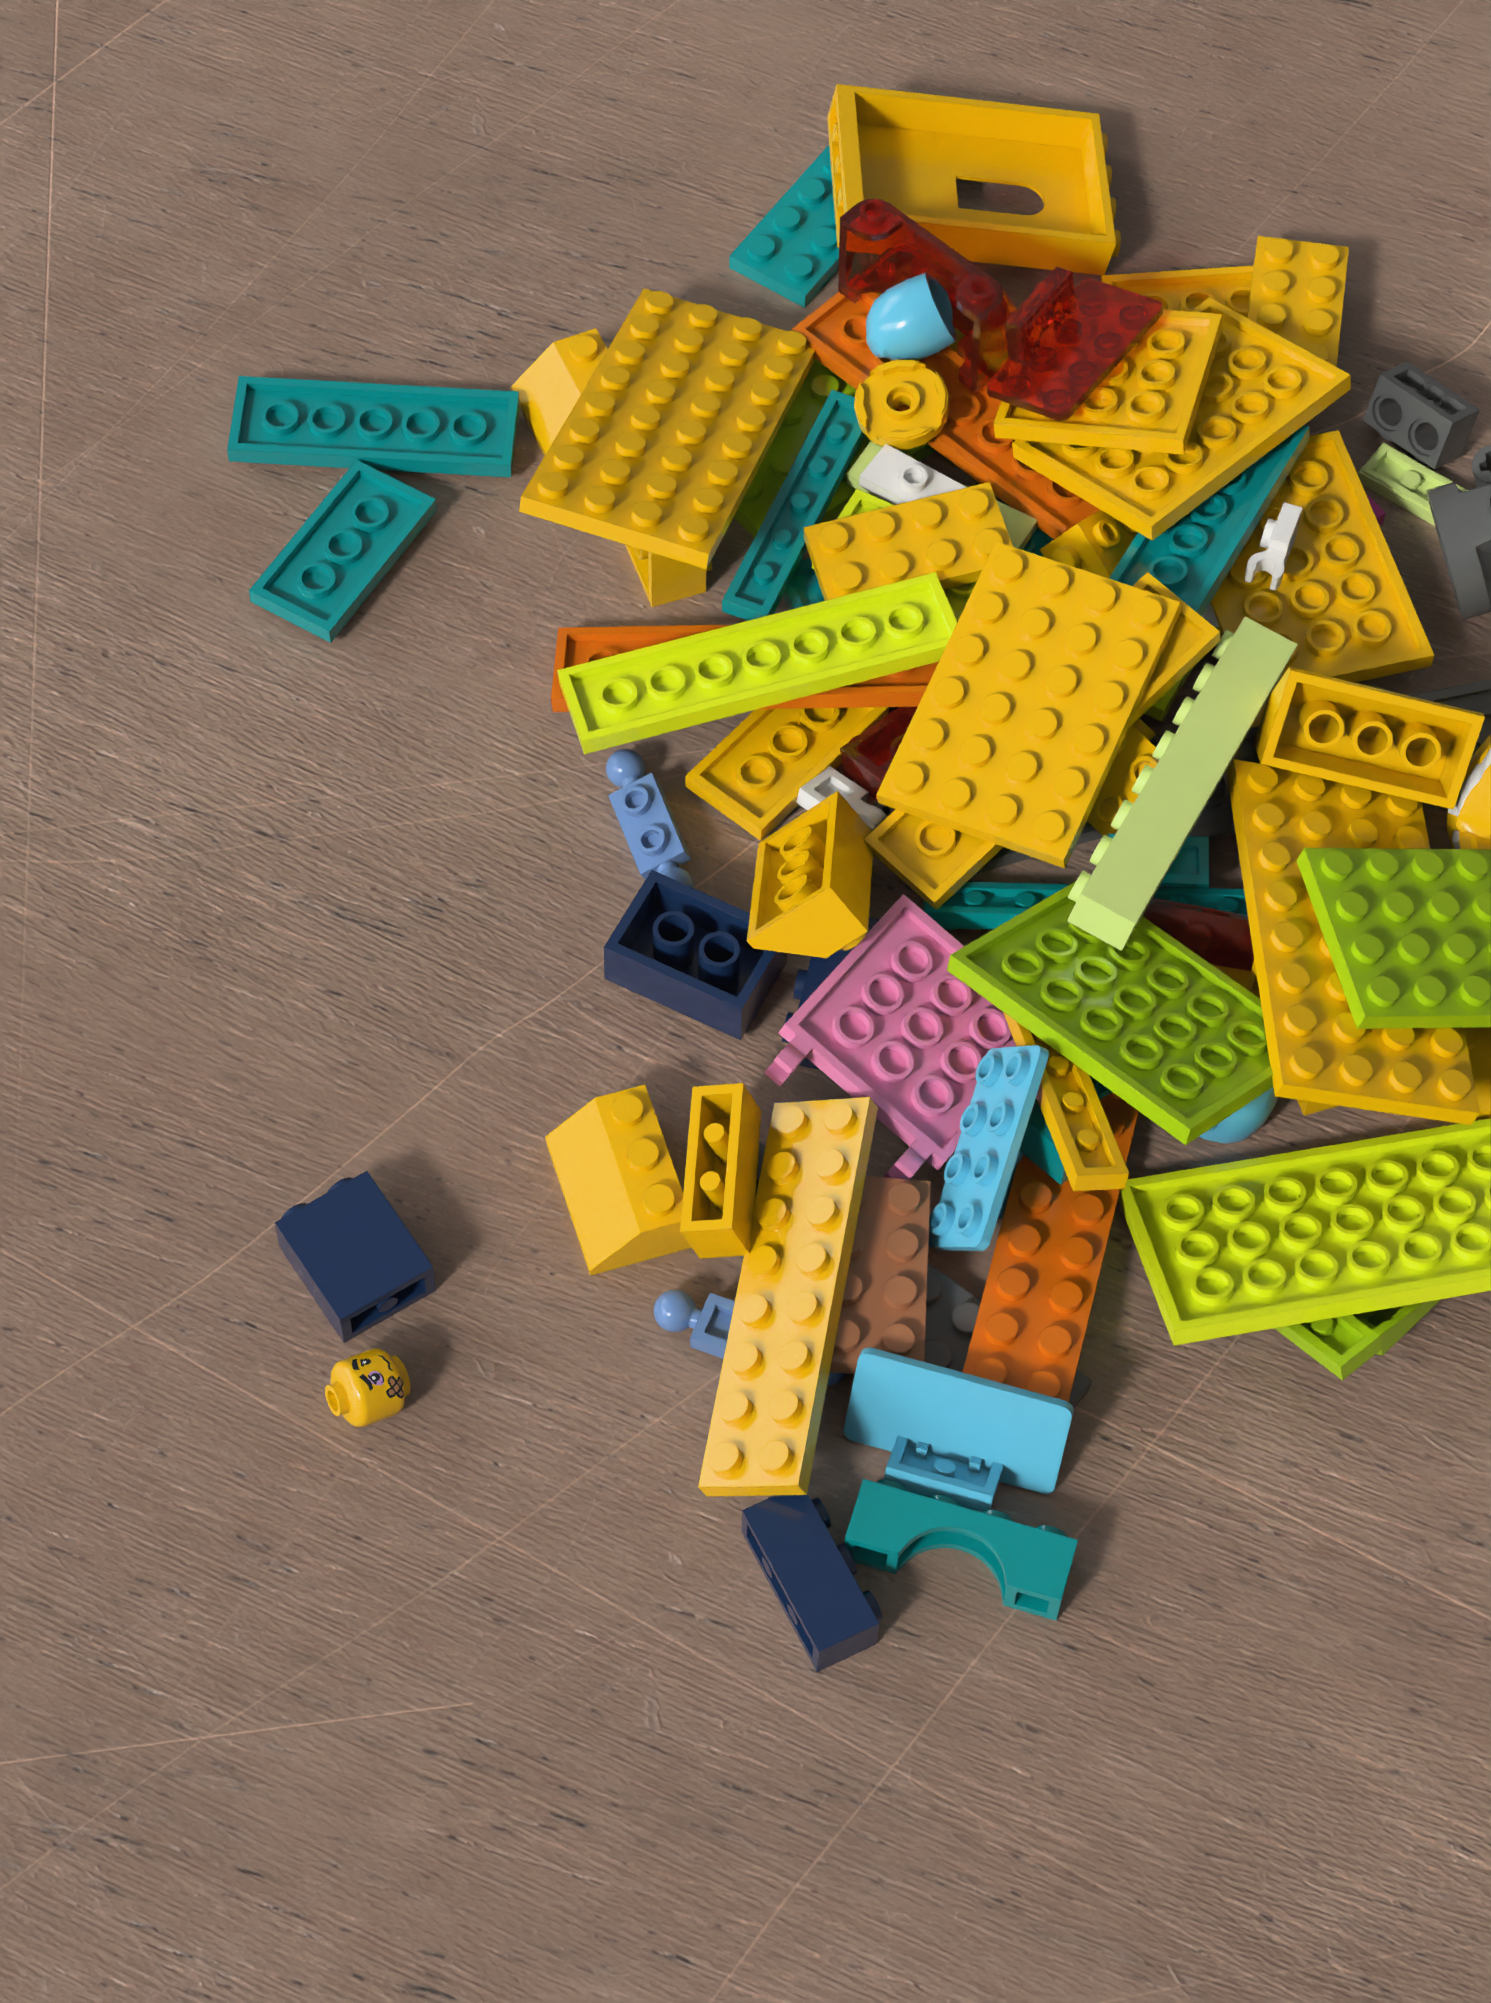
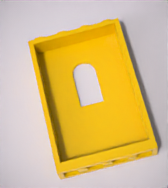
(918, 144)

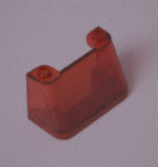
(887, 247)

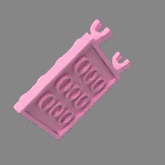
(899, 1033)

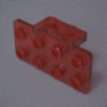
(1068, 342)

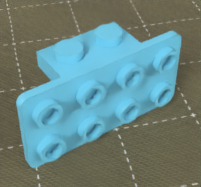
(987, 1149)
(955, 1429)

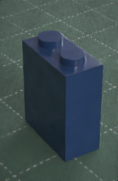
(355, 1255)

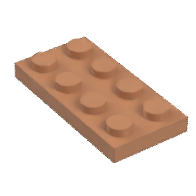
(886, 1274)

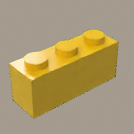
(721, 1170)

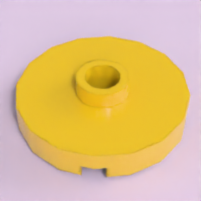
(898, 385)

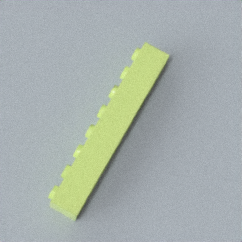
(1180, 784)

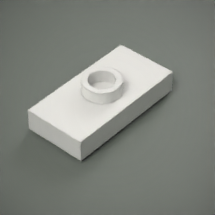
(903, 478)

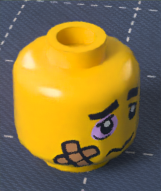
(368, 1387)

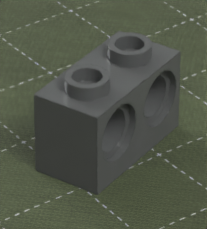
(1420, 415)

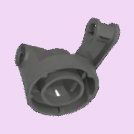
(1465, 536)

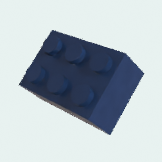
(691, 955)

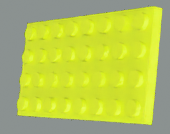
(1316, 1231)

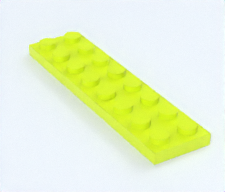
(758, 663)

